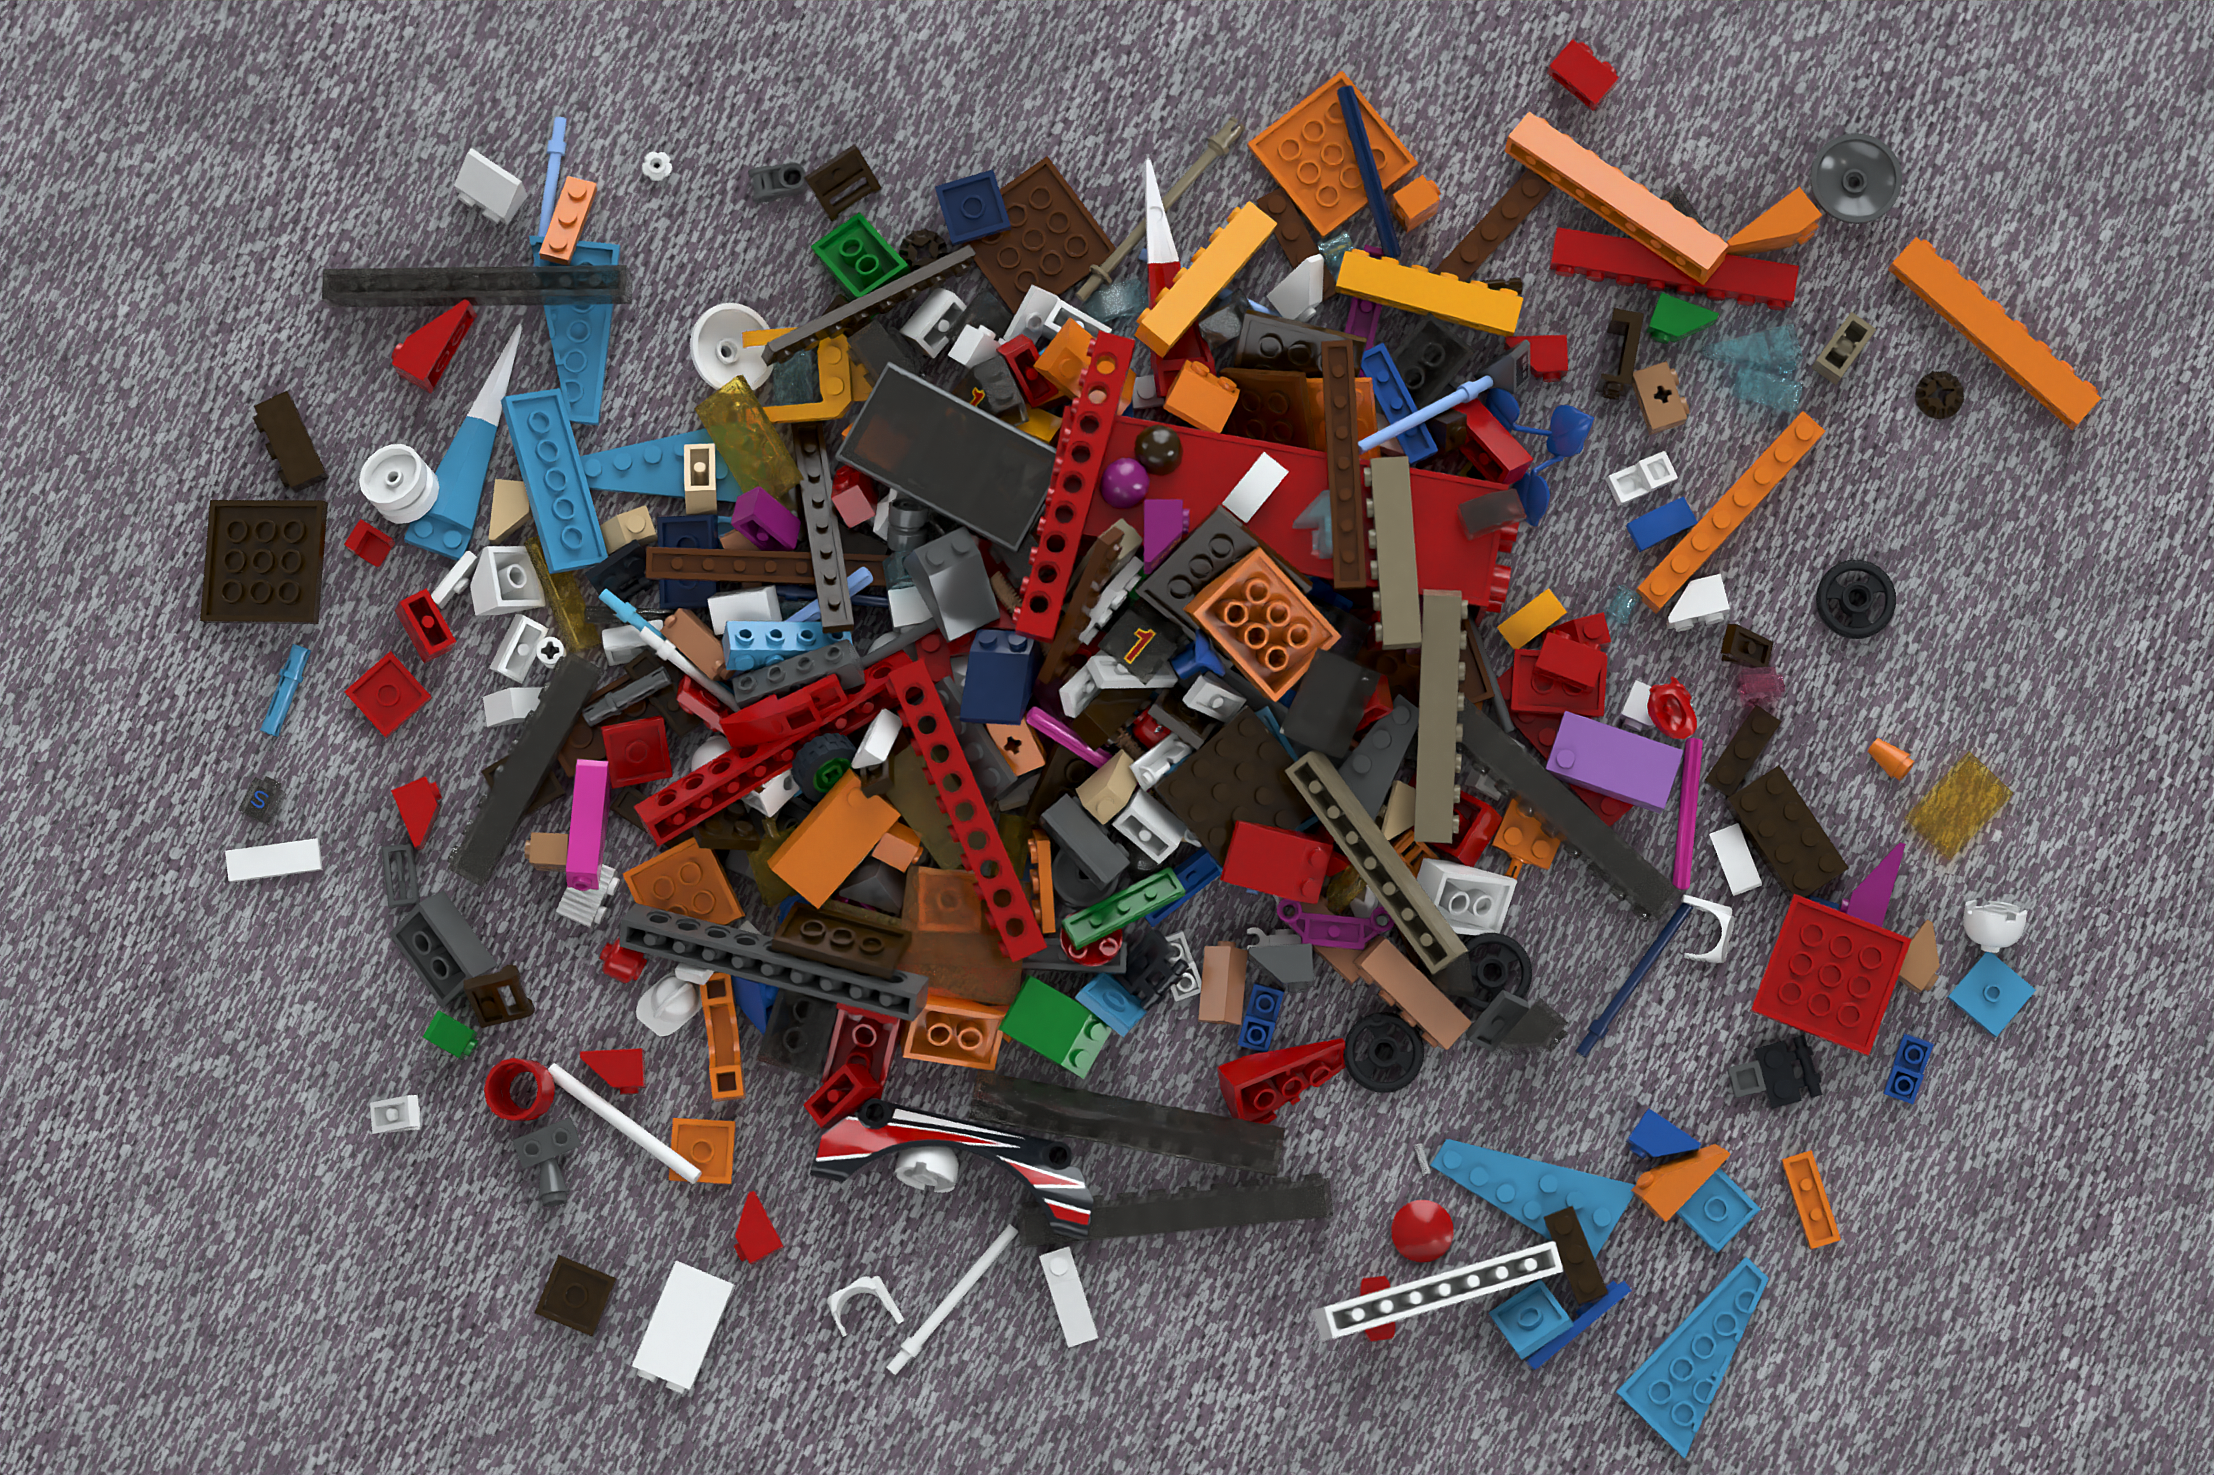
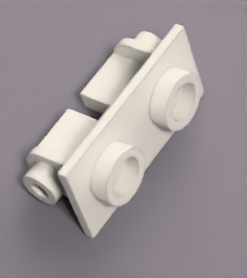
(1157, 760)

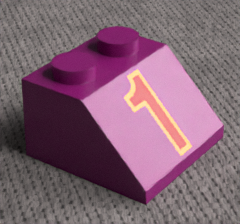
(1163, 530)

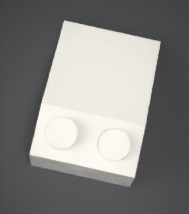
(1466, 896)

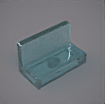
(793, 380)

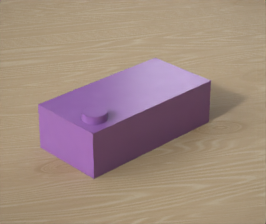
(1613, 762)

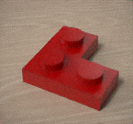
(937, 653)

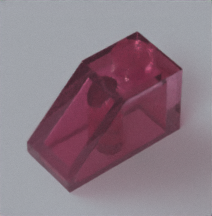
(1759, 686)

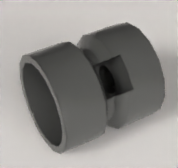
(907, 525)

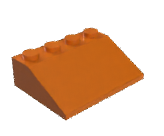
(1262, 623)

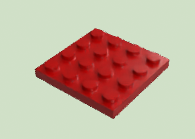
(1830, 975)

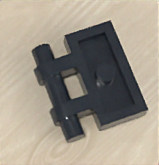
(619, 569)
(1145, 962)
(1778, 1074)

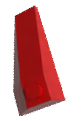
(1267, 1080)

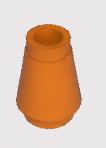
(1891, 759)

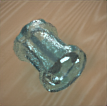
(1335, 248)
(1622, 604)

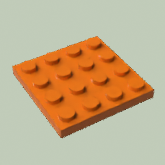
(1315, 160)

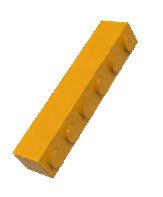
(1205, 279)
(1425, 292)

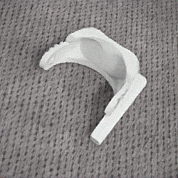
(1727, 921)
(863, 1285)

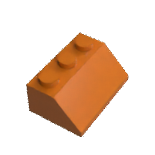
(1064, 362)

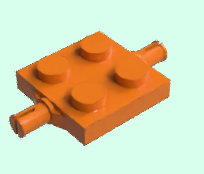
(1523, 841)

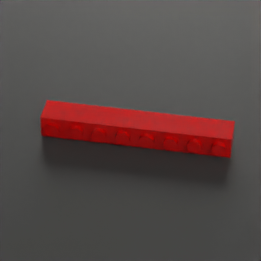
(1632, 262)

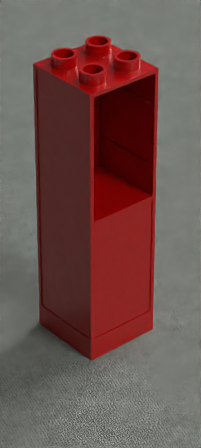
(1218, 462)

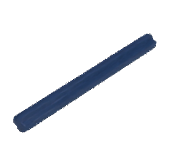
(1369, 172)

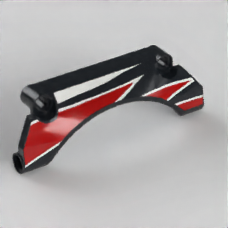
(1056, 1188)

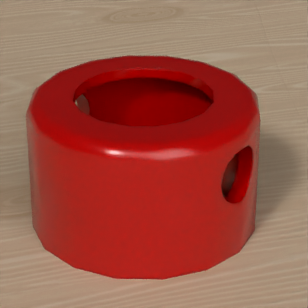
(499, 1083)

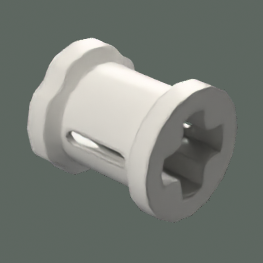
(544, 646)

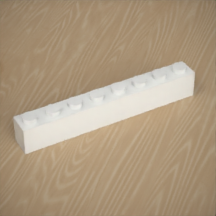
(1437, 1291)

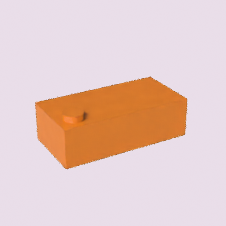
(833, 839)

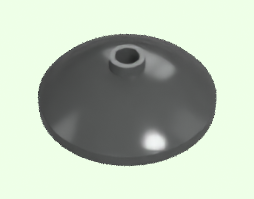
(1861, 159)

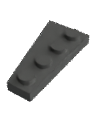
(1379, 756)

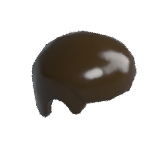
(1158, 449)

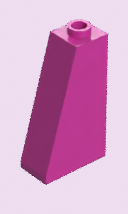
(588, 824)

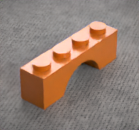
(723, 1038)

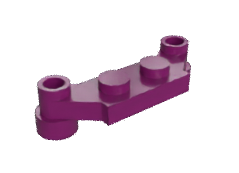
(1333, 930)

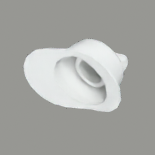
(669, 1004)

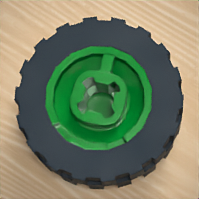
(822, 764)

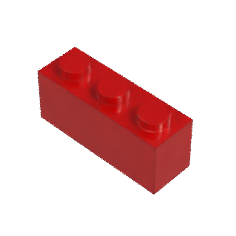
(1492, 446)

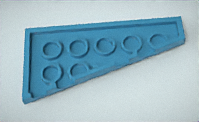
(581, 336)
(654, 468)
(1687, 1368)

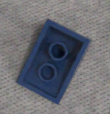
(1000, 677)

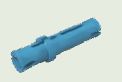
(289, 679)

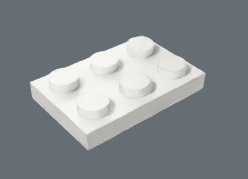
(1112, 598)

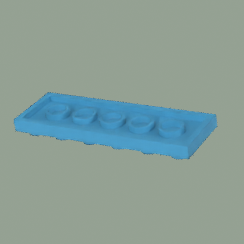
(554, 480)

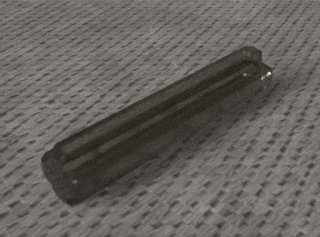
(606, 615)

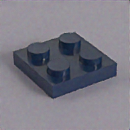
(972, 207)

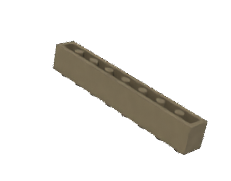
(1438, 716)
(1376, 860)

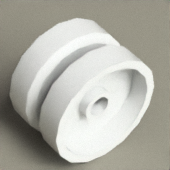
(399, 483)

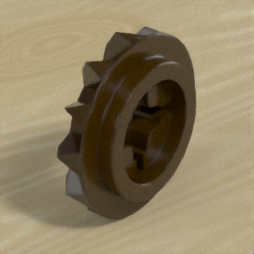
(920, 239)
(1933, 406)

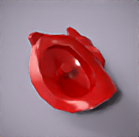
(1671, 709)

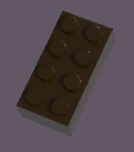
(1786, 834)

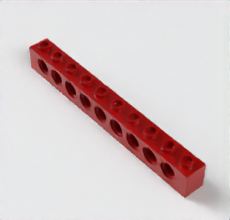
(1119, 352)
(917, 676)
(748, 767)

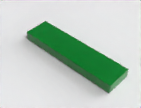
(1123, 908)

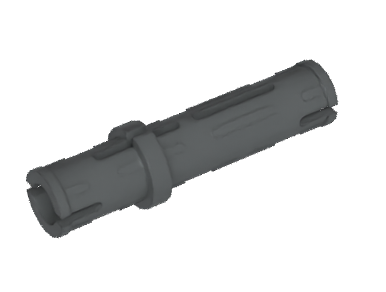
(621, 699)

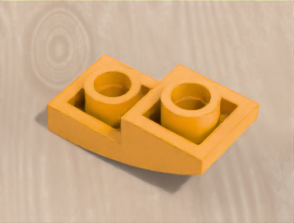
(1532, 619)

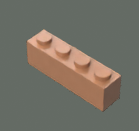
(1412, 992)

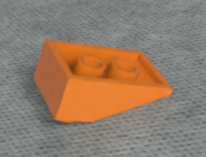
(1780, 227)
(954, 1033)

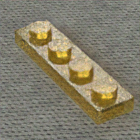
(564, 601)

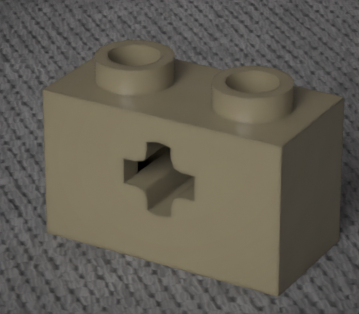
(1843, 348)

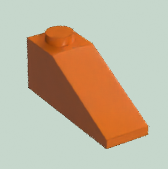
(1674, 1182)

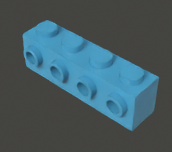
(752, 645)

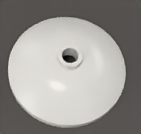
(723, 329)

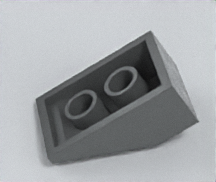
(953, 583)

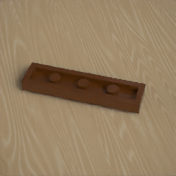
(1293, 235)

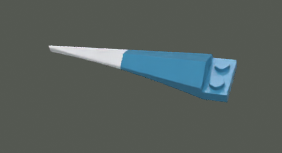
(463, 470)

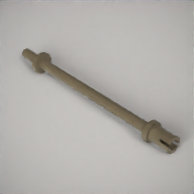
(1217, 146)

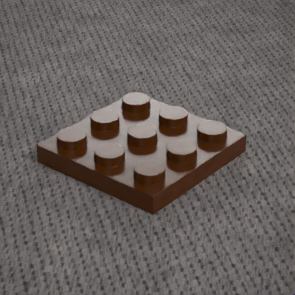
(1271, 407)

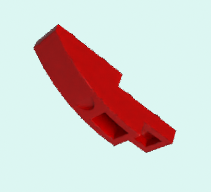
(785, 717)

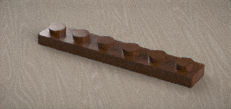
(1495, 227)
(1084, 599)

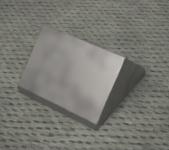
(876, 884)

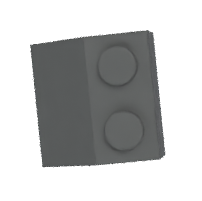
(1285, 965)

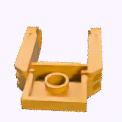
(838, 378)

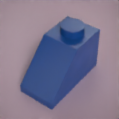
(1658, 1137)

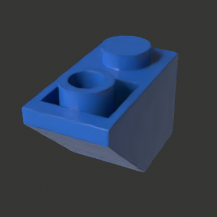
(755, 1000)

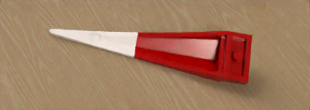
(1162, 268)

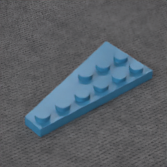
(1536, 1189)

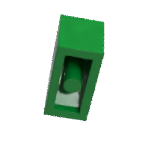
(1678, 319)
(451, 1036)

